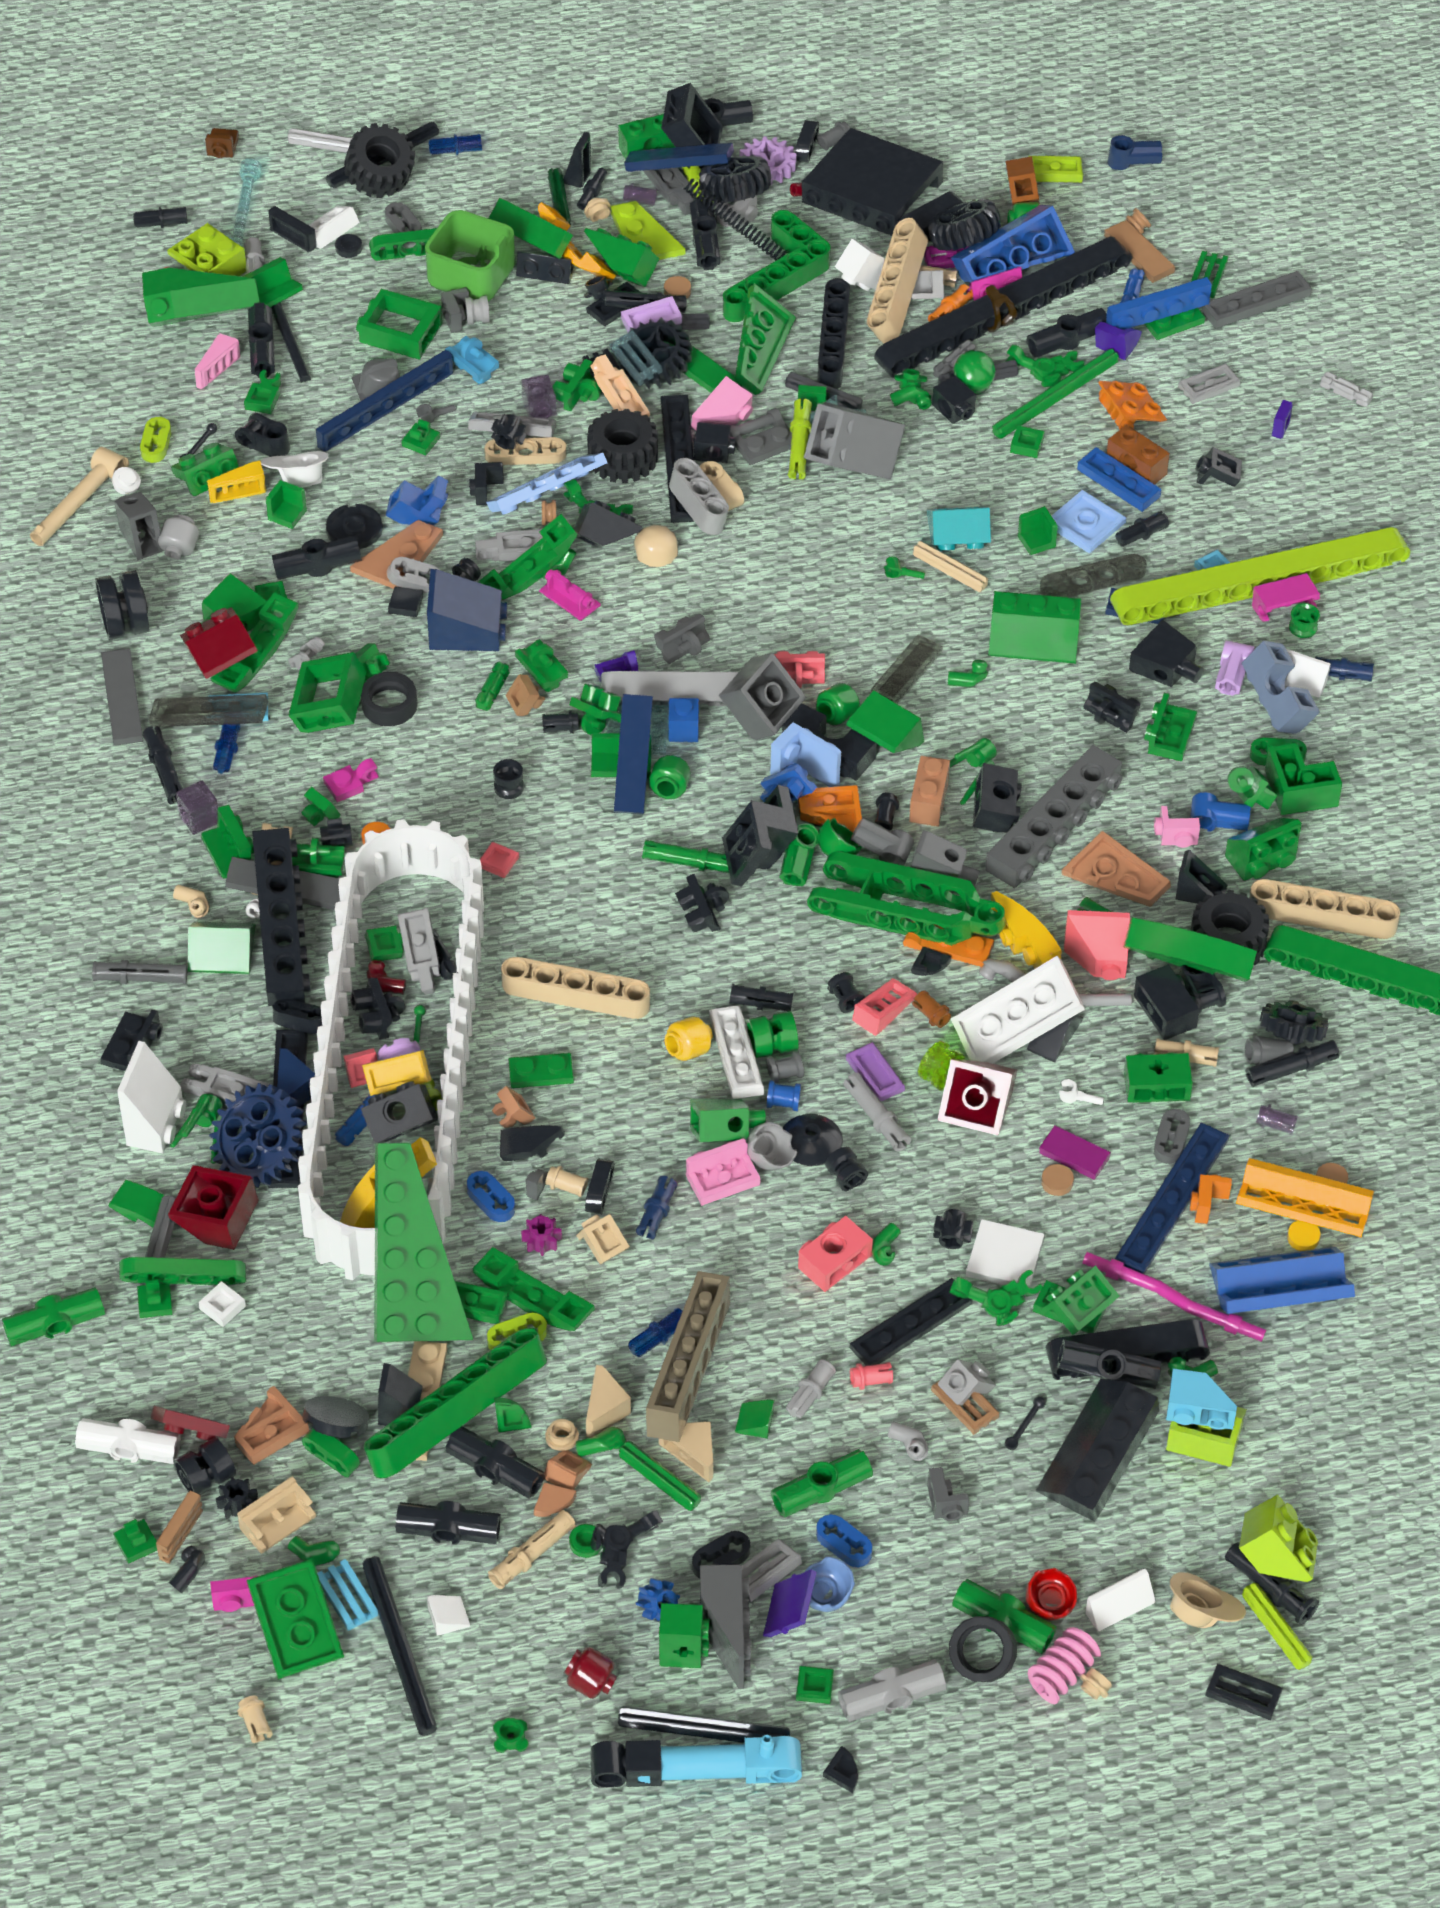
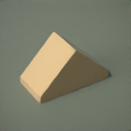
(607, 1403)
(694, 1448)

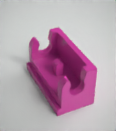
(1283, 593)

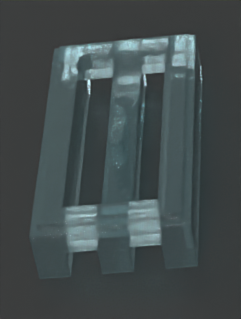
(646, 372)

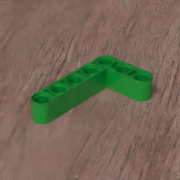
(806, 260)

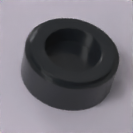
(348, 245)

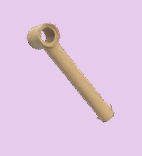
(103, 465)

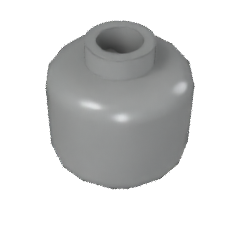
(178, 536)

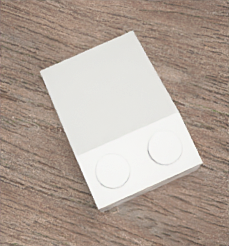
(149, 1102)

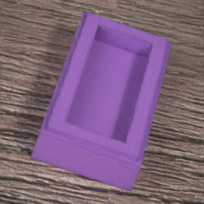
(875, 1071)

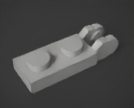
(218, 1082)

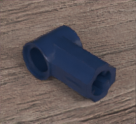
(1126, 152)

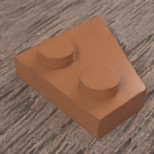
(270, 1428)

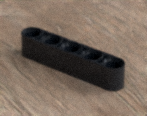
(833, 332)
(1153, 1341)

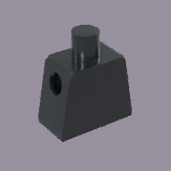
(1165, 656)

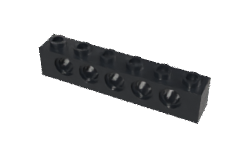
(269, 847)

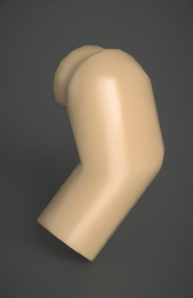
(196, 900)

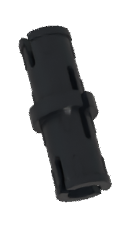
(761, 998)

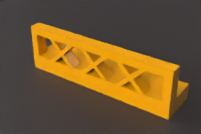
(1309, 1193)

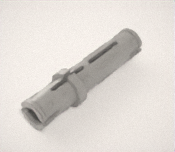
(884, 1120)

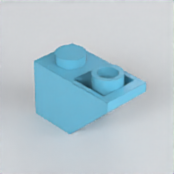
(1199, 1401)

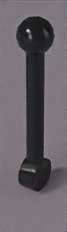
(210, 429)
(1012, 1442)

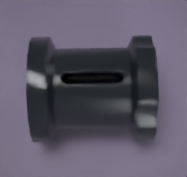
(845, 992)

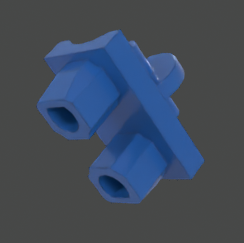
(792, 777)

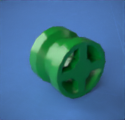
(1304, 620)

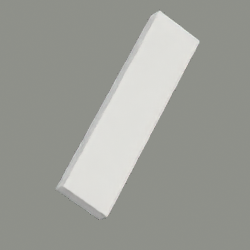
(736, 1052)

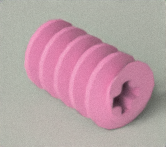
(1062, 1663)

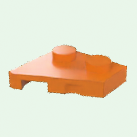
(831, 803)

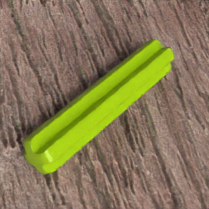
(1277, 1626)

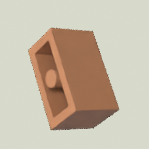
(929, 791)

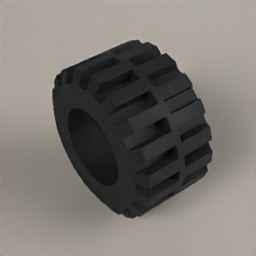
(385, 143)
(626, 442)
(1234, 912)

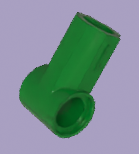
(799, 856)

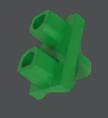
(580, 385)
(542, 665)
(598, 707)
(1251, 786)
(320, 859)

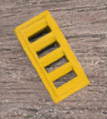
(246, 482)

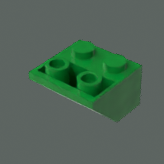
(1264, 848)

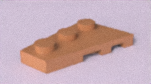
(412, 542)
(1117, 870)

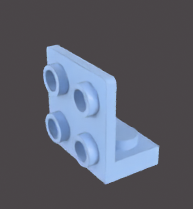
(809, 751)

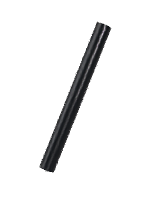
(290, 343)

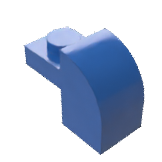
(412, 504)

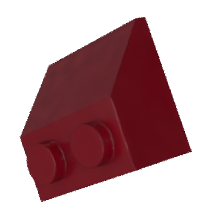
(218, 642)
(215, 1205)

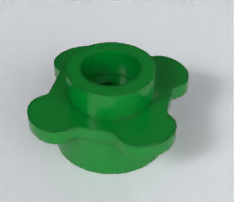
(910, 377)
(510, 1726)

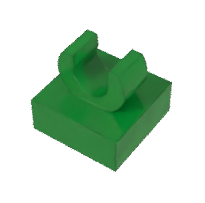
(421, 437)
(372, 660)
(318, 807)
(154, 1299)
(135, 1540)

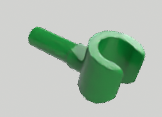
(894, 569)

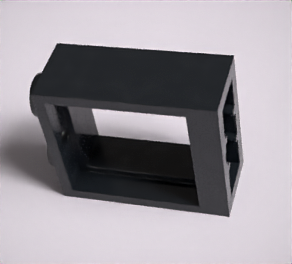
(689, 119)

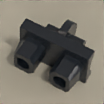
(1111, 707)
(695, 895)
(382, 1008)

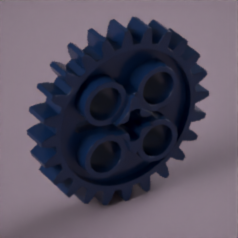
(258, 1134)

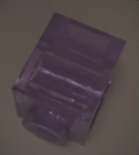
(539, 396)
(197, 807)

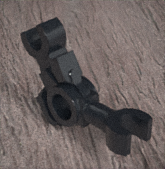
(615, 1543)

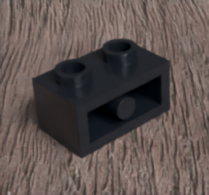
(1167, 1002)

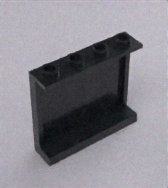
(870, 180)

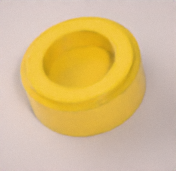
(1303, 1236)

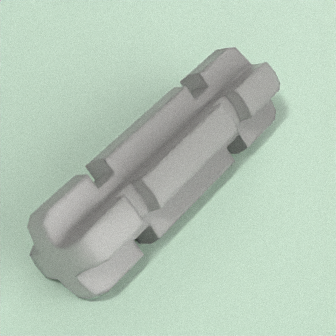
(1346, 389)

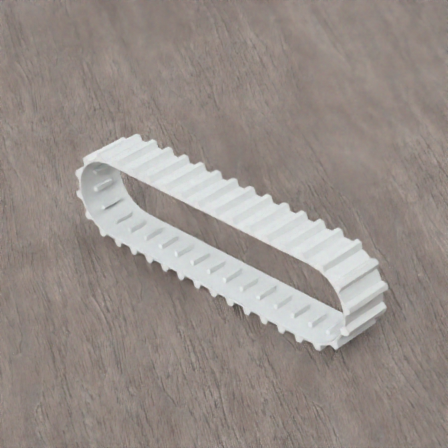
(381, 858)

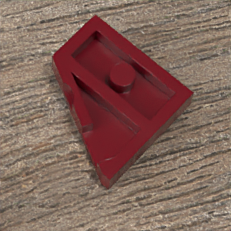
(178, 1421)

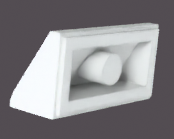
(334, 224)
(1307, 673)
(1120, 1600)

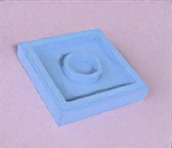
(1087, 521)

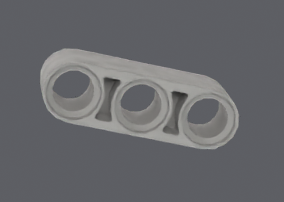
(698, 496)

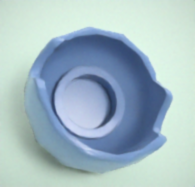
(832, 1575)

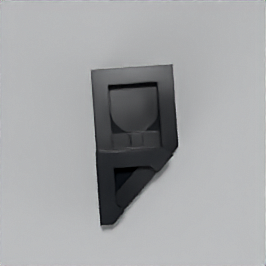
(528, 1141)

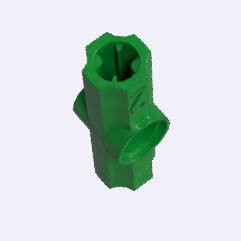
(53, 1316)
(805, 1491)
(1026, 1627)

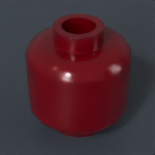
(590, 1672)

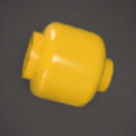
(688, 1038)

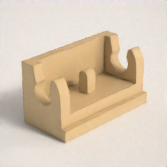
(276, 1515)

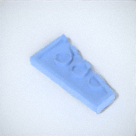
(549, 481)

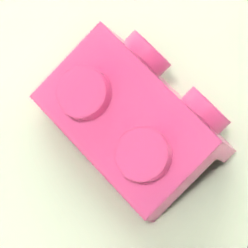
(721, 1171)

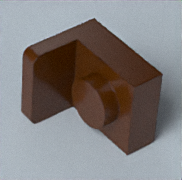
(221, 142)

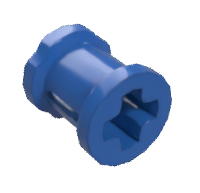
(783, 1095)

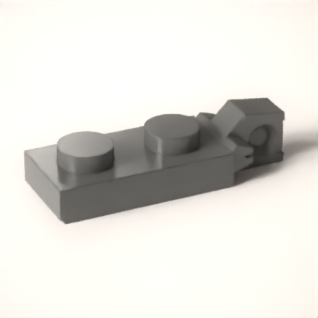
(671, 184)

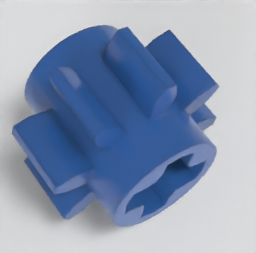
(653, 1595)

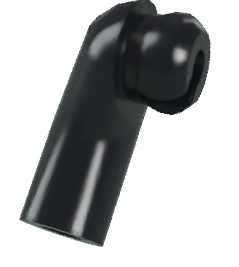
(193, 1562)

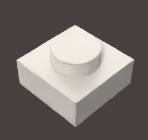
(222, 1304)

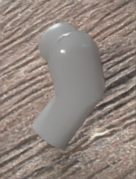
(1002, 967)
(912, 1438)

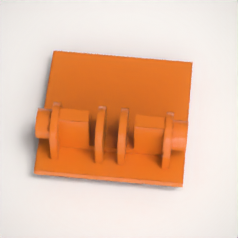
(1129, 403)

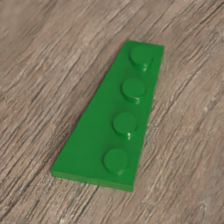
(762, 338)

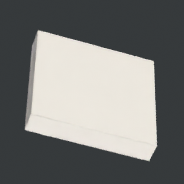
(1003, 1253)

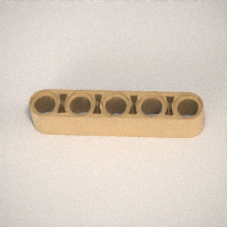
(897, 280)
(1327, 909)
(575, 987)

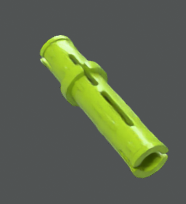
(800, 429)

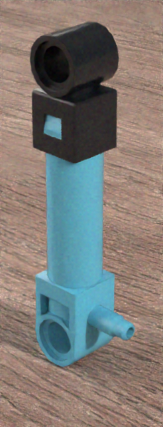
(647, 1762)

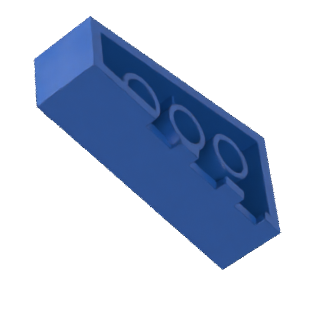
(1021, 243)

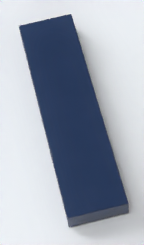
(679, 157)
(633, 754)

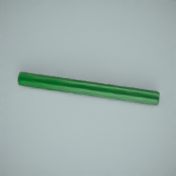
(1055, 393)

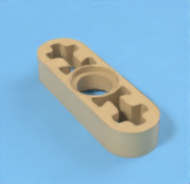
(532, 444)

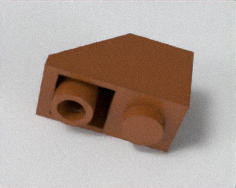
(1022, 180)

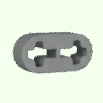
(414, 575)

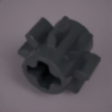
(508, 431)
(336, 833)
(953, 1229)
(235, 1496)

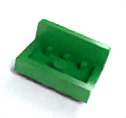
(208, 464)
(1170, 730)
(227, 840)

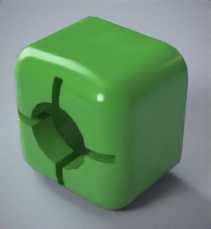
(477, 236)

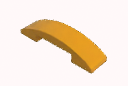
(587, 261)

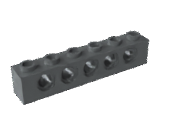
(1054, 817)

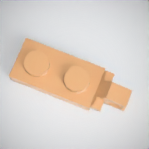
(617, 387)

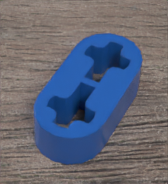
(485, 1200)
(839, 1545)

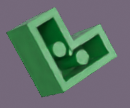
(1301, 785)

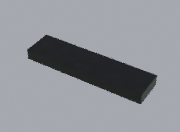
(908, 1325)

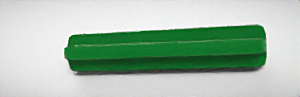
(659, 1475)

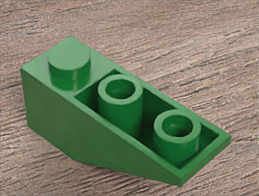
(627, 259)

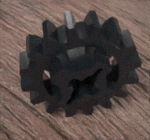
(1294, 1022)

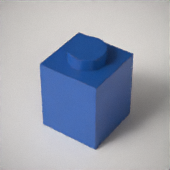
(683, 719)

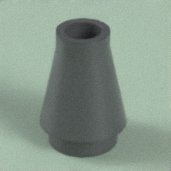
(1264, 1049)

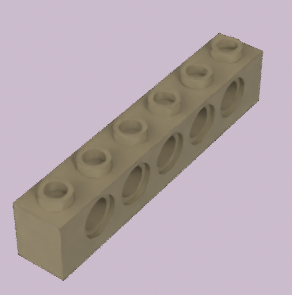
(688, 1356)

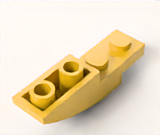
(1025, 933)
(361, 1204)

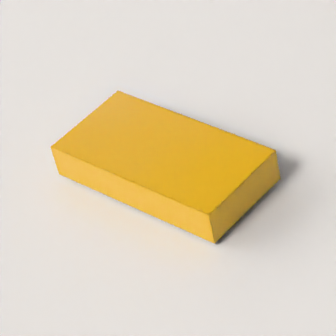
(394, 1071)

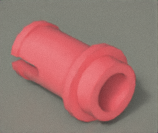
(871, 1375)

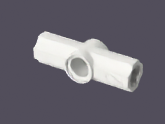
(127, 1440)

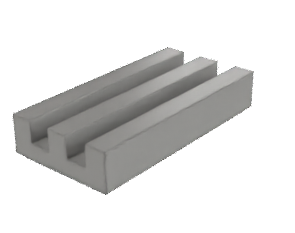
(1211, 387)
(770, 1572)

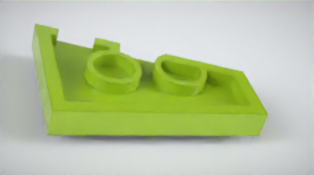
(639, 225)

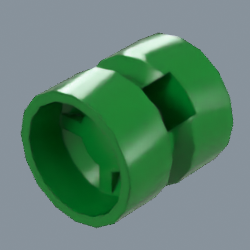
(773, 1034)

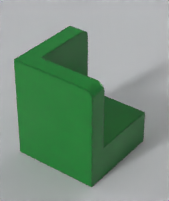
(286, 504)
(1037, 530)

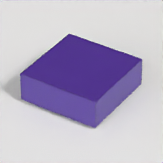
(1282, 419)

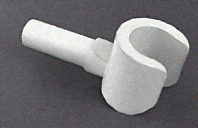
(1074, 1094)

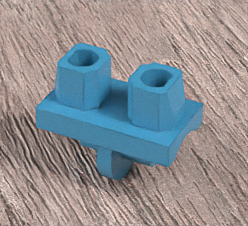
(473, 359)

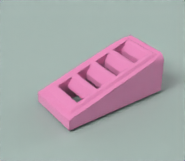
(217, 359)

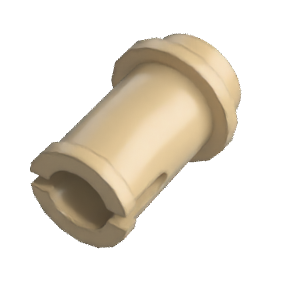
(566, 1181)
(252, 1712)

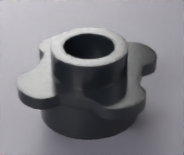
(597, 286)

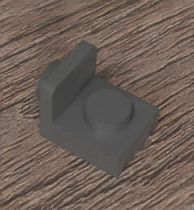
(453, 308)
(943, 1502)

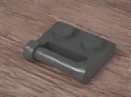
(763, 444)

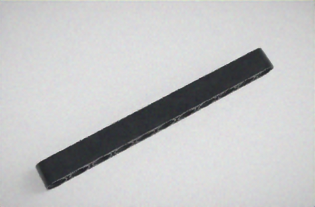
(1026, 294)

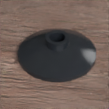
(816, 1148)

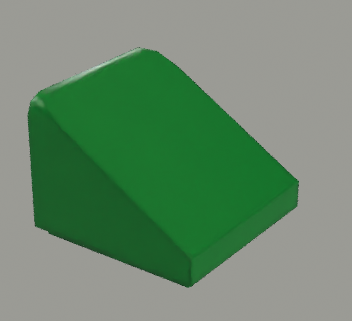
(755, 1418)

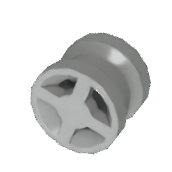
(477, 310)

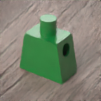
(239, 596)
(711, 1119)

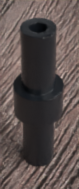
(592, 188)

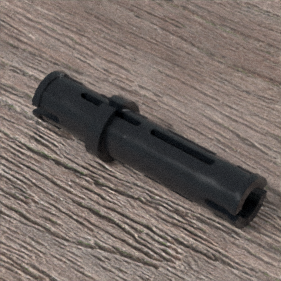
(633, 299)
(160, 756)
(1304, 1059)

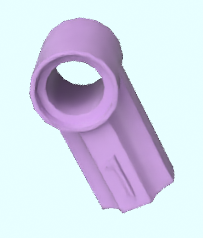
(1232, 671)

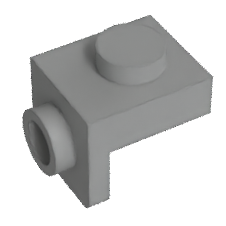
(746, 208)
(964, 1379)

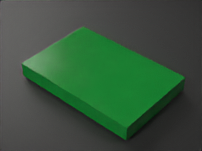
(295, 1619)

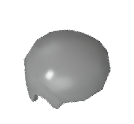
(770, 1142)

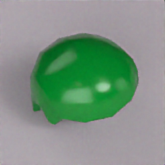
(975, 370)
(836, 838)

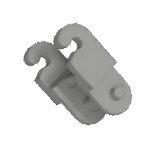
(307, 651)

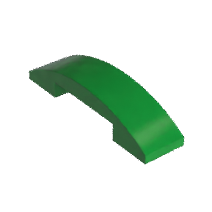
(535, 561)
(267, 636)
(531, 1295)

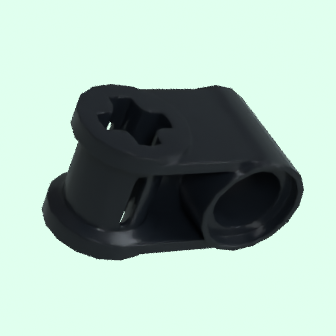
(265, 436)
(1203, 987)

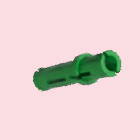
(685, 856)

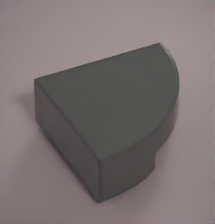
(535, 1183)

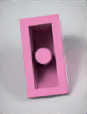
(724, 405)

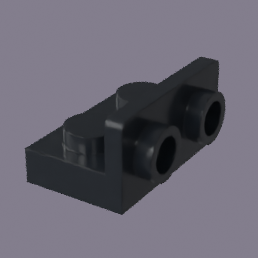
(126, 1036)

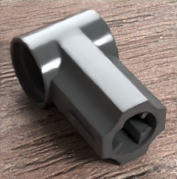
(890, 845)

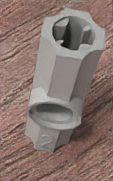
(892, 1690)

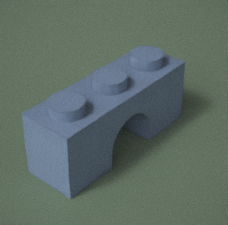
(1267, 670)

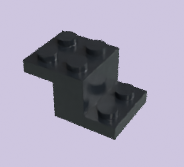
(760, 835)

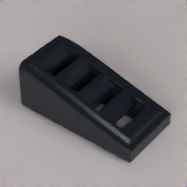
(580, 163)

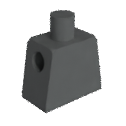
(138, 513)
(942, 857)

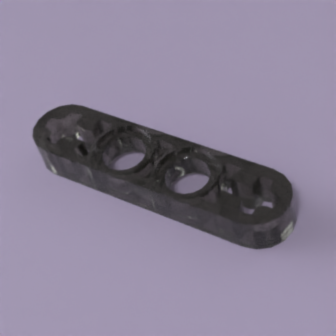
(1091, 574)

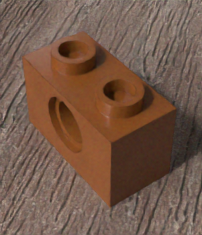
(1139, 454)

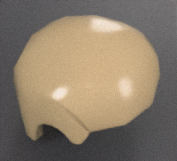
(656, 546)

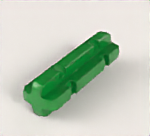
(492, 686)

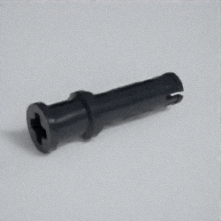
(1283, 1592)

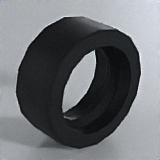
(389, 715)
(958, 1658)

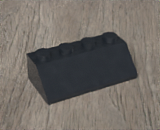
(1099, 1447)

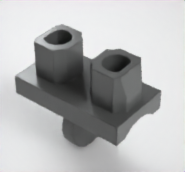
(683, 639)

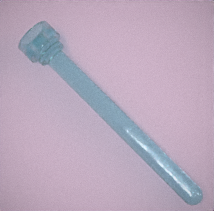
(249, 171)

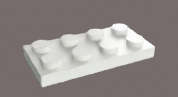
(1018, 1013)

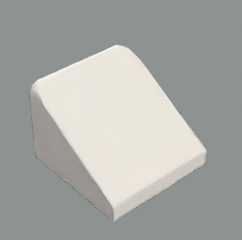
(447, 1613)

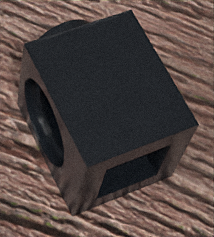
(954, 399)
(713, 442)

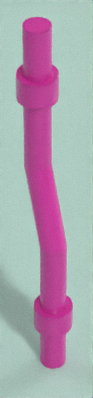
(1232, 1323)

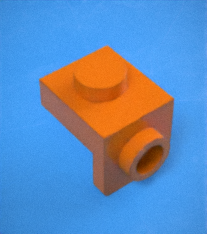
(1209, 1187)

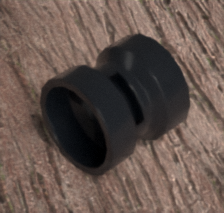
(508, 779)
(845, 1167)

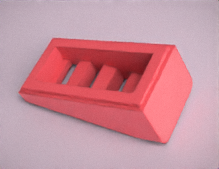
(876, 1021)

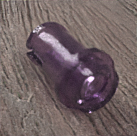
(640, 194)
(1276, 1119)

